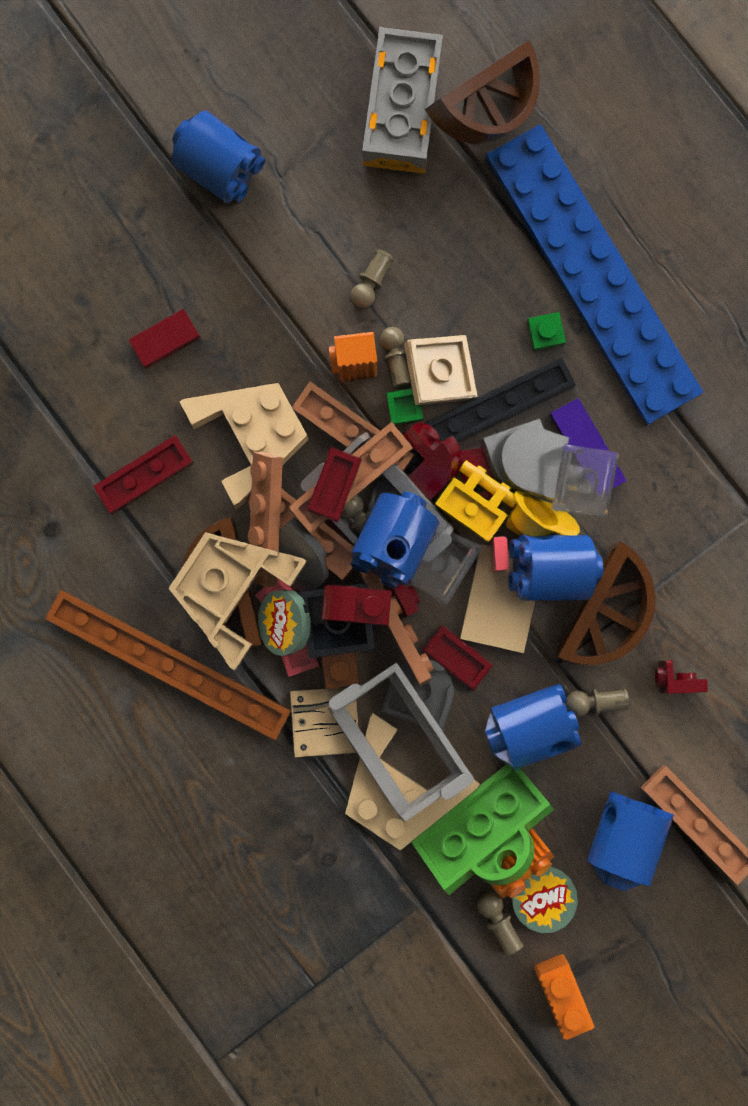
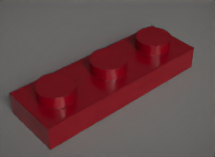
(143, 474)

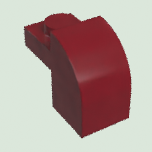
(441, 459)
(356, 605)

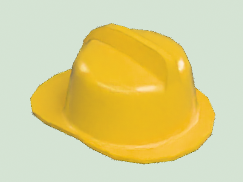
(536, 518)

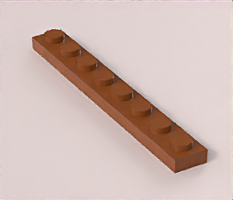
(168, 664)

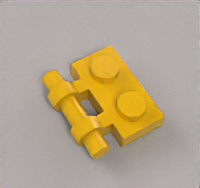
(470, 508)

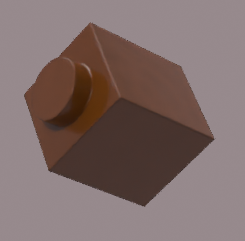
(340, 670)

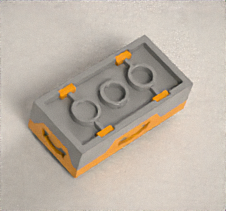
(400, 91)

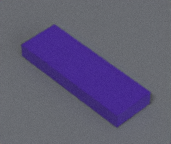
(576, 424)

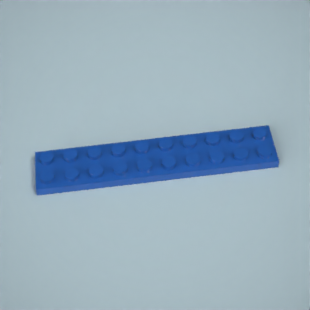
(593, 275)

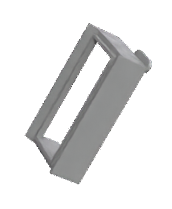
(402, 484)
(447, 788)

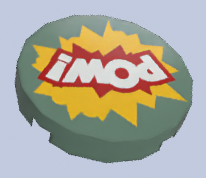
(283, 622)
(546, 901)

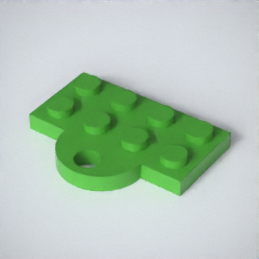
(484, 831)

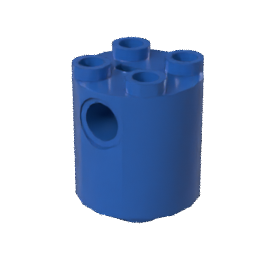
(215, 156)
(398, 528)
(554, 567)
(532, 728)
(628, 842)

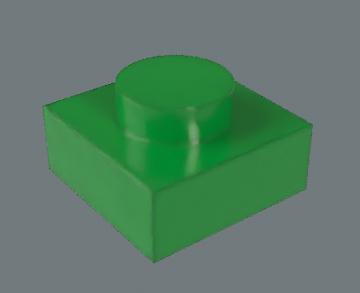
(546, 331)
(403, 408)

